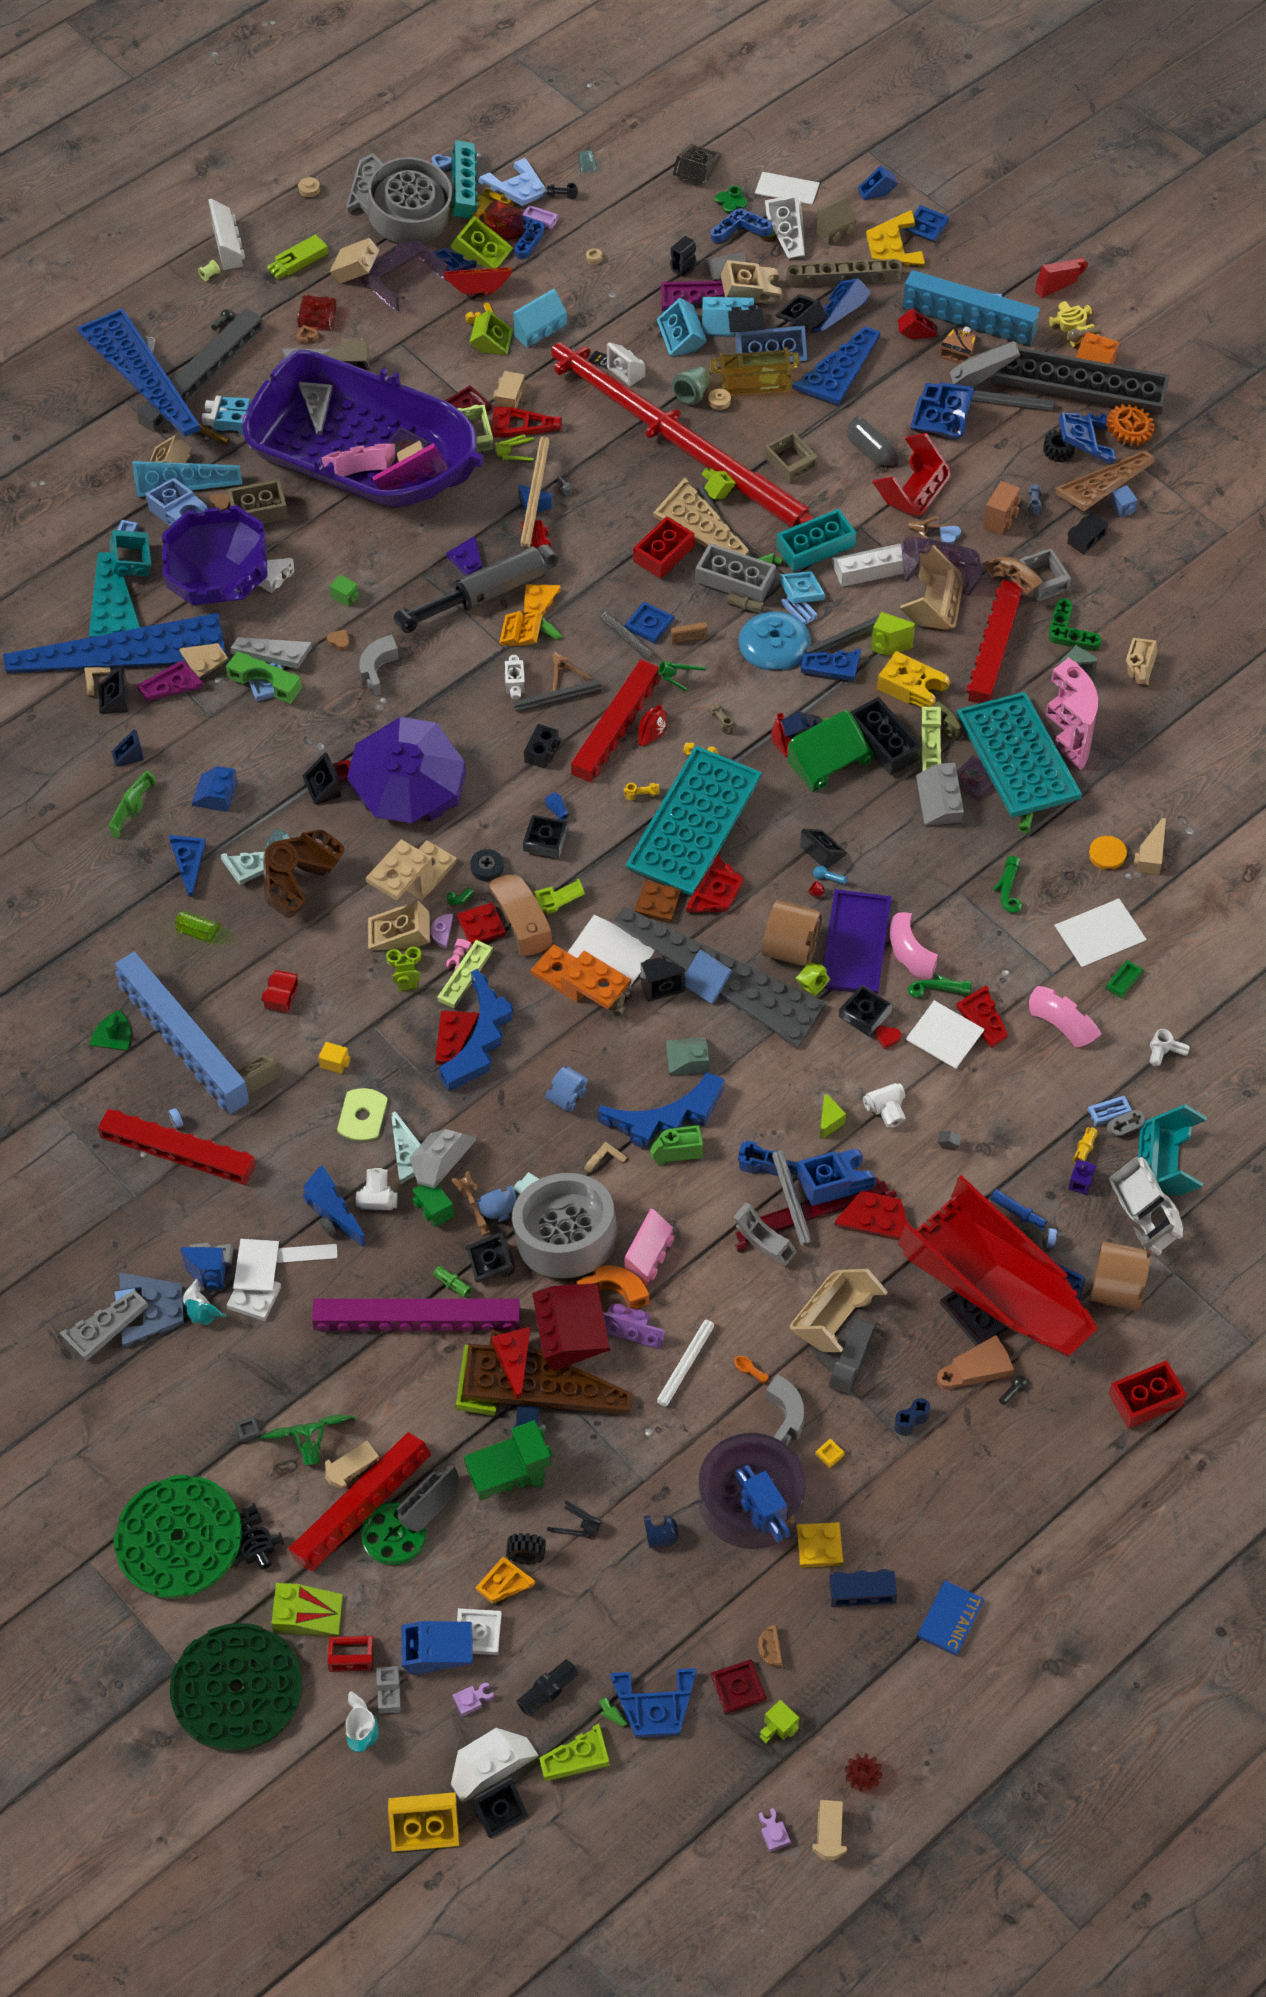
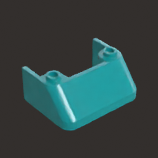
(1160, 1147)

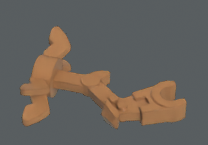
(464, 1186)

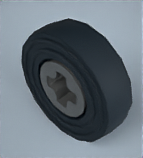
(494, 868)

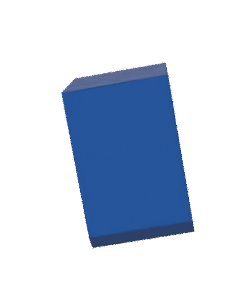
(544, 502)

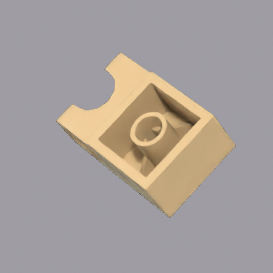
(751, 281)

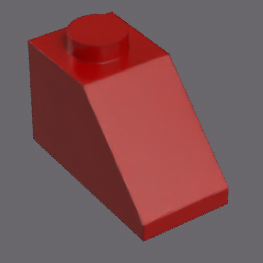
(916, 325)

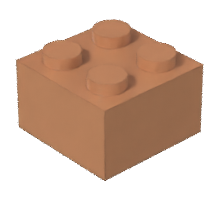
(1002, 508)

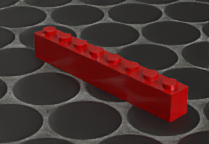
(995, 643)
(615, 721)
(177, 1146)
(359, 1501)

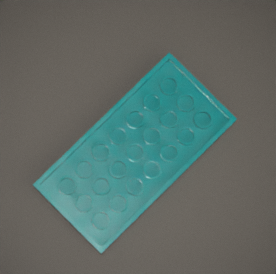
(1018, 754)
(693, 820)

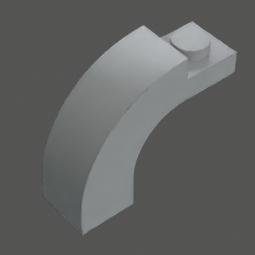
(374, 656)
(763, 1237)
(788, 1399)

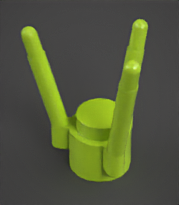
(503, 448)

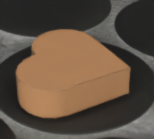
(307, 334)
(219, 500)
(338, 639)

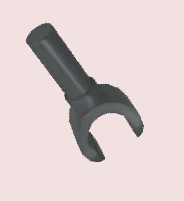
(565, 489)

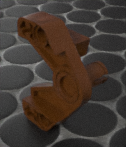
(308, 855)

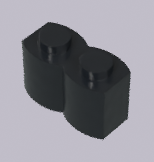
(683, 255)

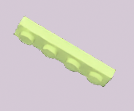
(460, 980)

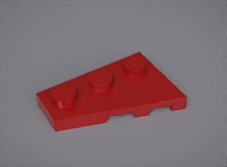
(453, 1033)

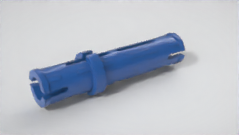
(1017, 1209)

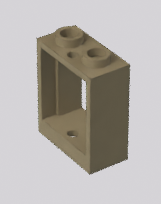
(800, 468)

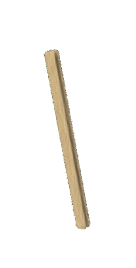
(534, 492)

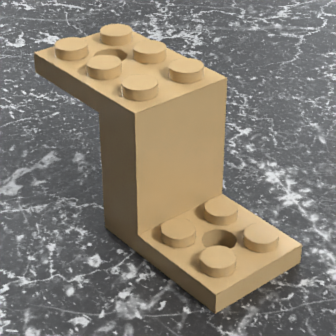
(411, 870)

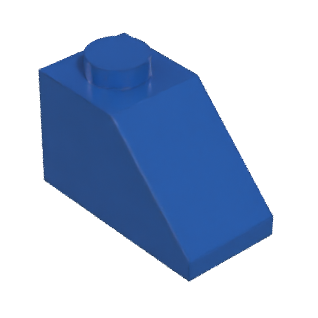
(878, 184)

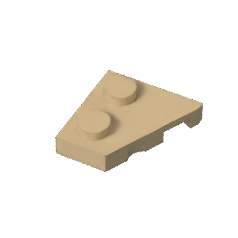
(204, 658)

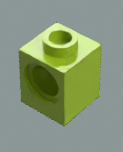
(813, 978)

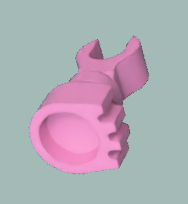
(461, 947)

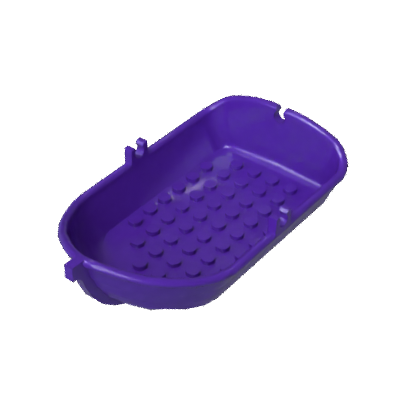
(360, 412)

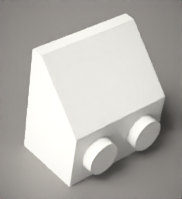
(624, 364)

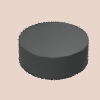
(328, 1227)

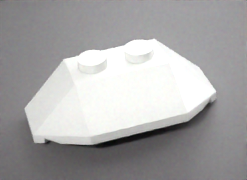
(489, 1761)

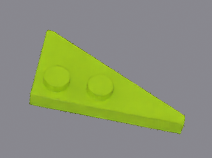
(469, 1405)

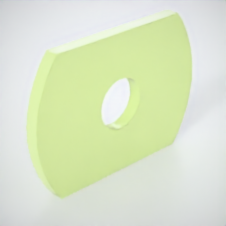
(357, 1129)

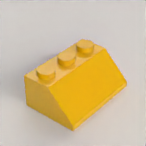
(423, 1822)

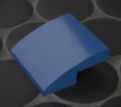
(928, 223)

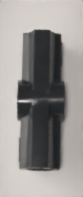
(547, 1687)

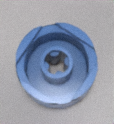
(566, 1088)

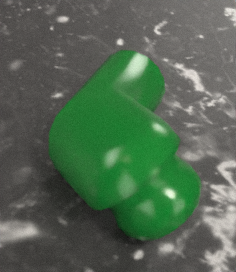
(461, 899)

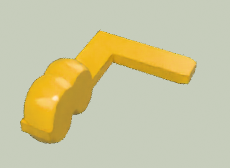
(470, 316)

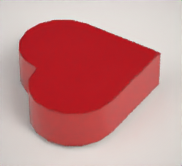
(887, 1036)

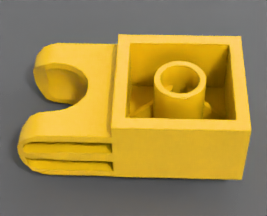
(911, 680)

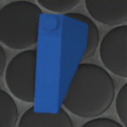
(844, 300)
(323, 1198)

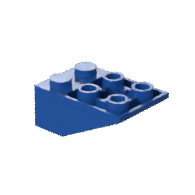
(436, 1646)

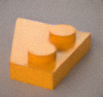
(503, 1581)

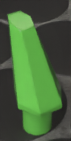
(771, 558)
(550, 629)
(612, 1713)

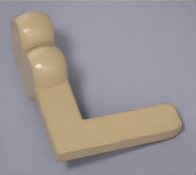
(89, 678)
(595, 1159)

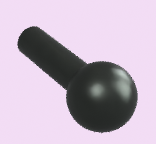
(226, 315)
(1019, 1384)

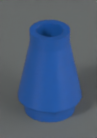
(556, 805)

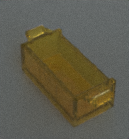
(755, 371)

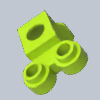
(406, 975)

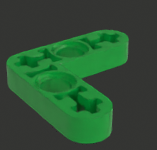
(1062, 629)

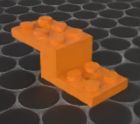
(580, 976)

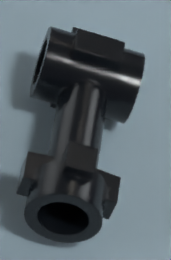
(571, 190)

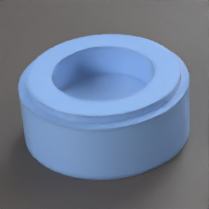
(175, 1118)
(1051, 1237)

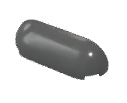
(871, 443)
(428, 1499)

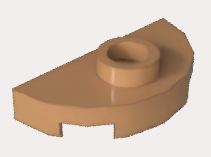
(769, 1647)

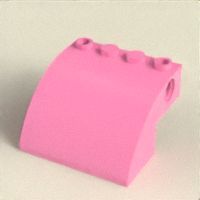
(1073, 711)

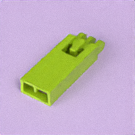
(298, 257)

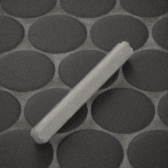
(791, 1197)

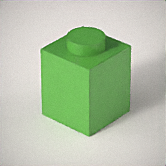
(344, 590)

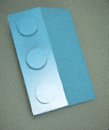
(715, 314)
(539, 318)
(681, 328)

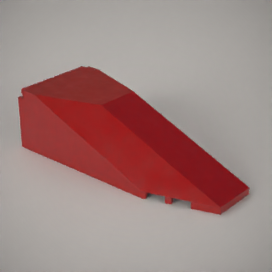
(998, 1270)

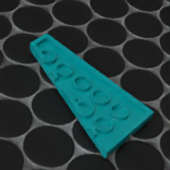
(111, 602)

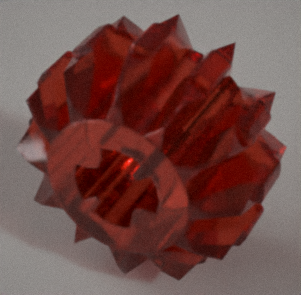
(868, 1766)

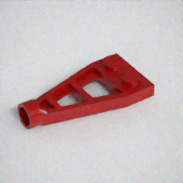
(501, 422)

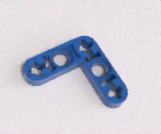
(738, 219)
(531, 225)

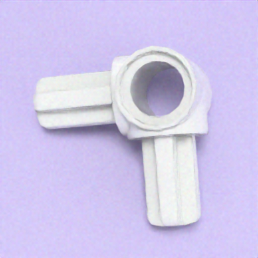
(1162, 1043)

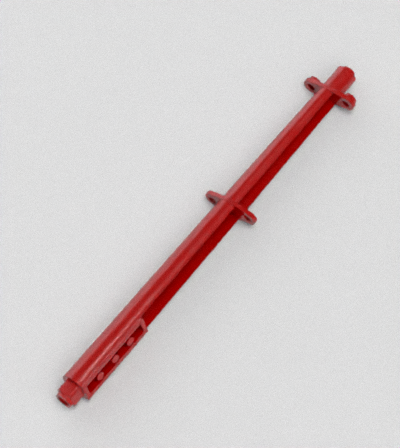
(747, 482)

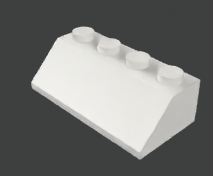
(226, 235)
(869, 565)

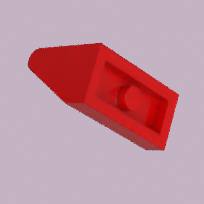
(356, 1662)

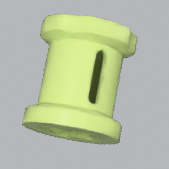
(209, 270)

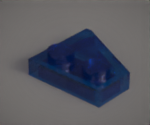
(454, 260)

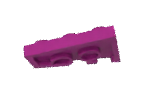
(171, 681)

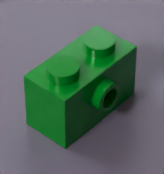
(434, 1204)

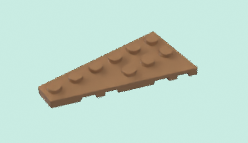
(1098, 484)

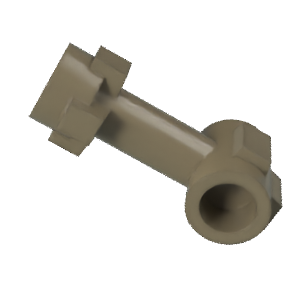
(727, 722)
(618, 1009)

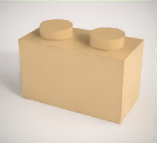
(509, 390)

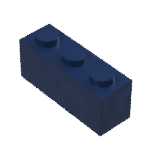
(862, 1588)

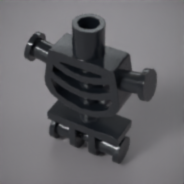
(258, 1542)

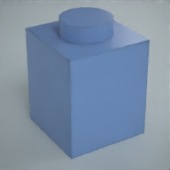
(1123, 501)

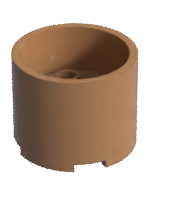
(791, 933)
(1120, 1276)

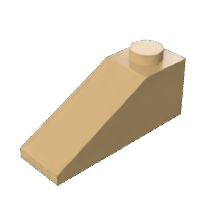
(1151, 851)

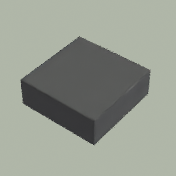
(248, 1429)

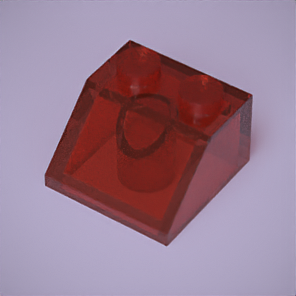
(504, 220)

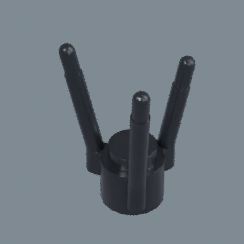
(590, 1523)

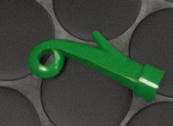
(1012, 865)
(941, 984)

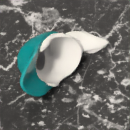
(198, 1306)
(361, 1725)

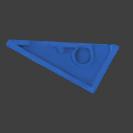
(188, 855)

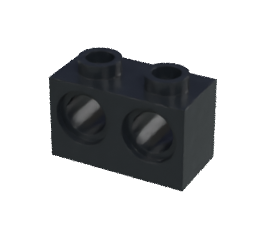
(542, 746)

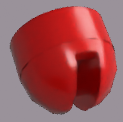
(816, 889)

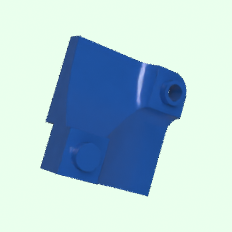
(943, 409)

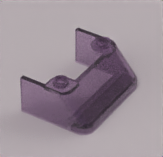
(957, 555)

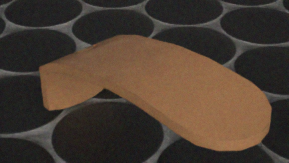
(523, 914)

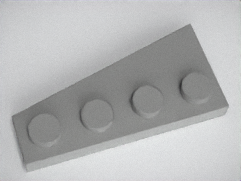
(273, 651)
(98, 1330)

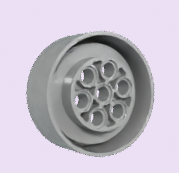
(409, 200)
(565, 1225)

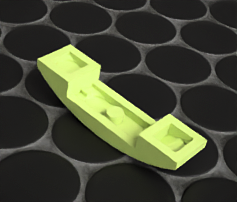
(931, 737)

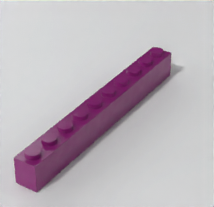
(415, 1314)

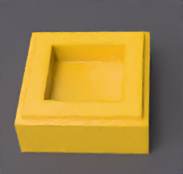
(830, 1453)

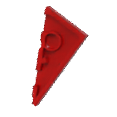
(512, 1353)

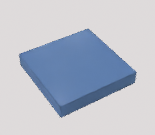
(706, 976)

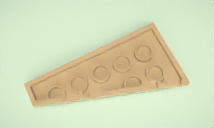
(696, 514)

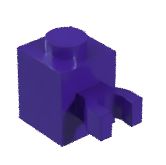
(1082, 1177)

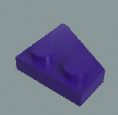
(466, 557)

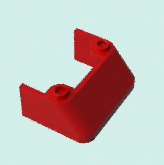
(924, 484)

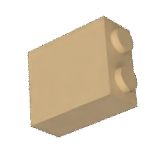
(354, 260)

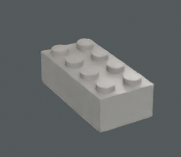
(735, 573)

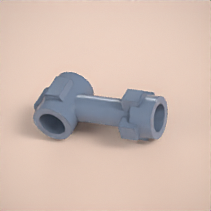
(1035, 505)

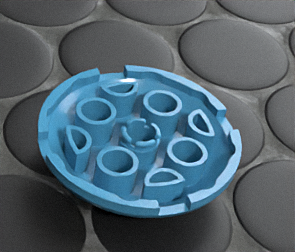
(774, 641)

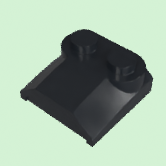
(491, 1257)

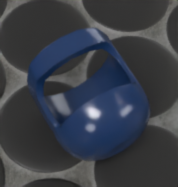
(661, 1535)

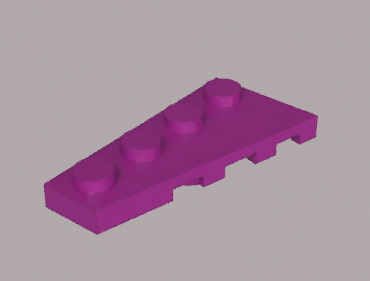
(689, 291)

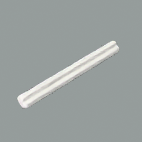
(685, 1363)

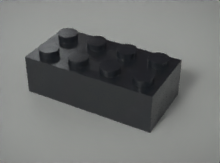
(888, 737)

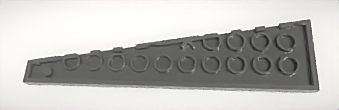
(761, 996)

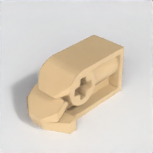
(1141, 659)
(350, 1467)
(829, 1831)

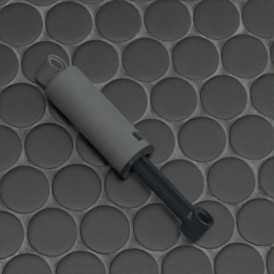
(485, 584)

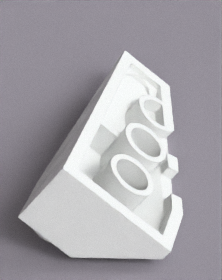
(787, 223)

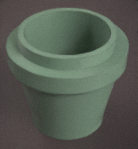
(691, 385)

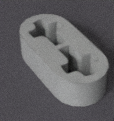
(1124, 1119)

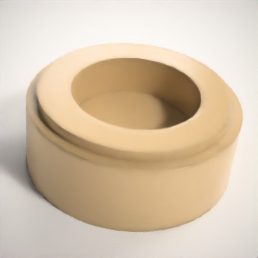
(594, 256)

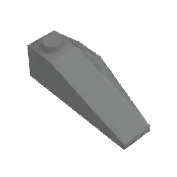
(983, 365)

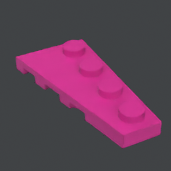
(417, 466)

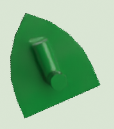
(112, 1032)

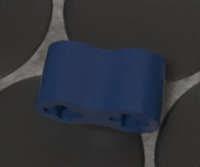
(912, 1417)

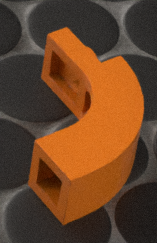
(621, 1281)

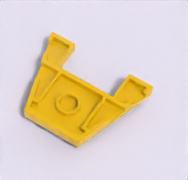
(886, 243)

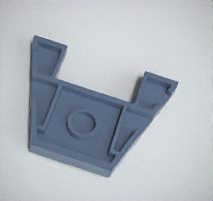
(164, 1308)

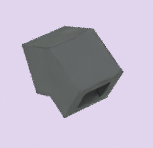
(949, 1140)

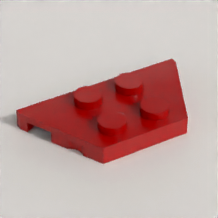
(716, 889)
(874, 1215)

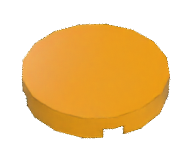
(1107, 852)

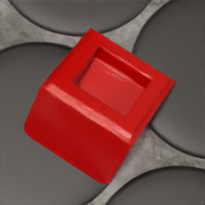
(342, 769)

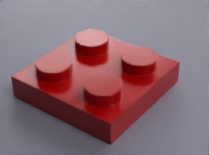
(481, 923)

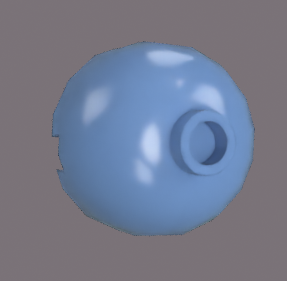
(498, 1204)

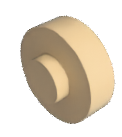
(309, 187)
(719, 399)

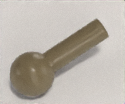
(1075, 334)

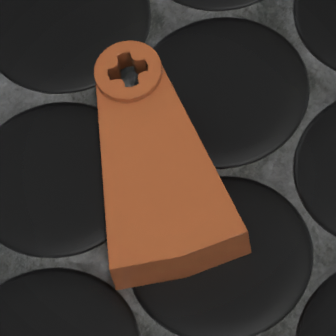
(978, 1365)

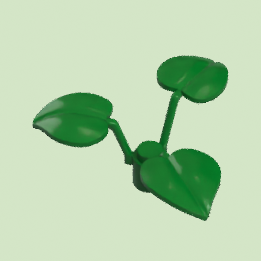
(310, 1449)

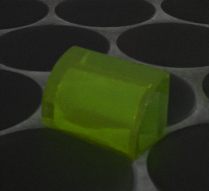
(196, 926)

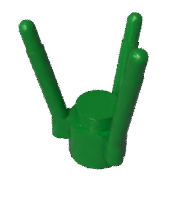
(669, 669)

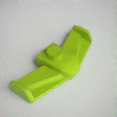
(550, 901)

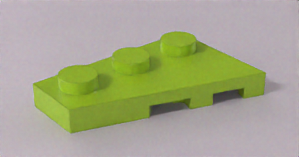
(579, 1756)

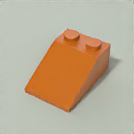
(1098, 348)

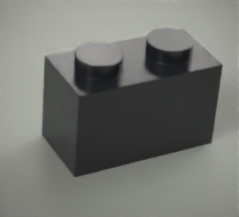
(1087, 533)

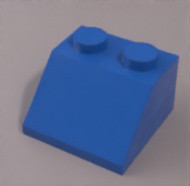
(216, 789)
(206, 1265)

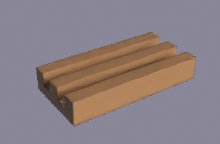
(689, 633)

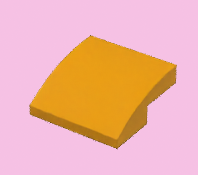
(520, 628)

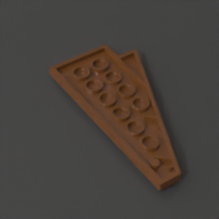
(542, 1387)

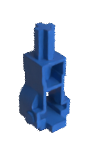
(756, 1165)

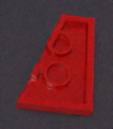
(981, 1010)

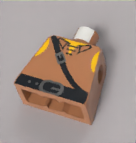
(958, 345)

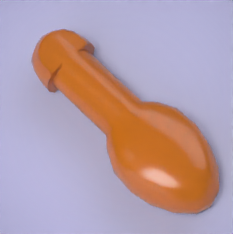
(746, 1366)

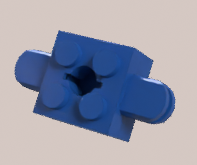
(763, 1503)

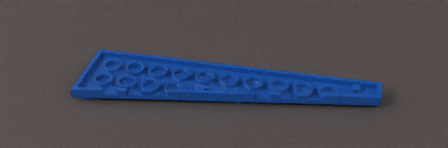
(127, 352)
(128, 648)

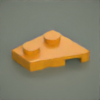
(539, 597)

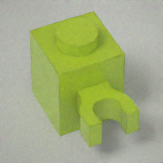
(719, 483)
(779, 1720)

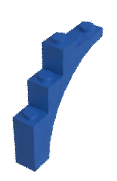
(474, 1059)
(644, 1125)

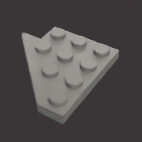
(359, 191)

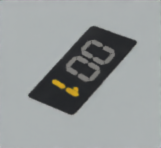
(599, 359)

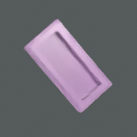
(547, 218)

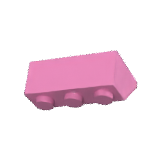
(649, 1247)

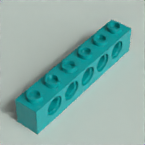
(464, 179)

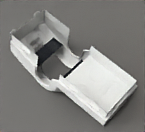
(1142, 1195)

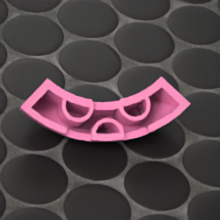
(361, 459)
(907, 949)
(1063, 1015)

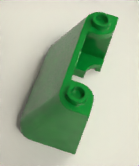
(828, 749)

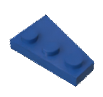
(837, 665)

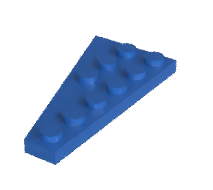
(838, 370)

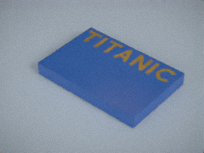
(950, 1618)

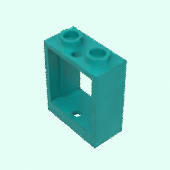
(139, 541)

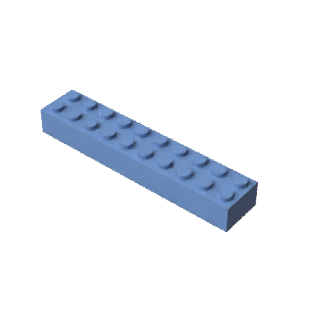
(182, 1033)

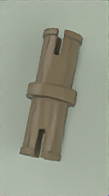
(745, 603)

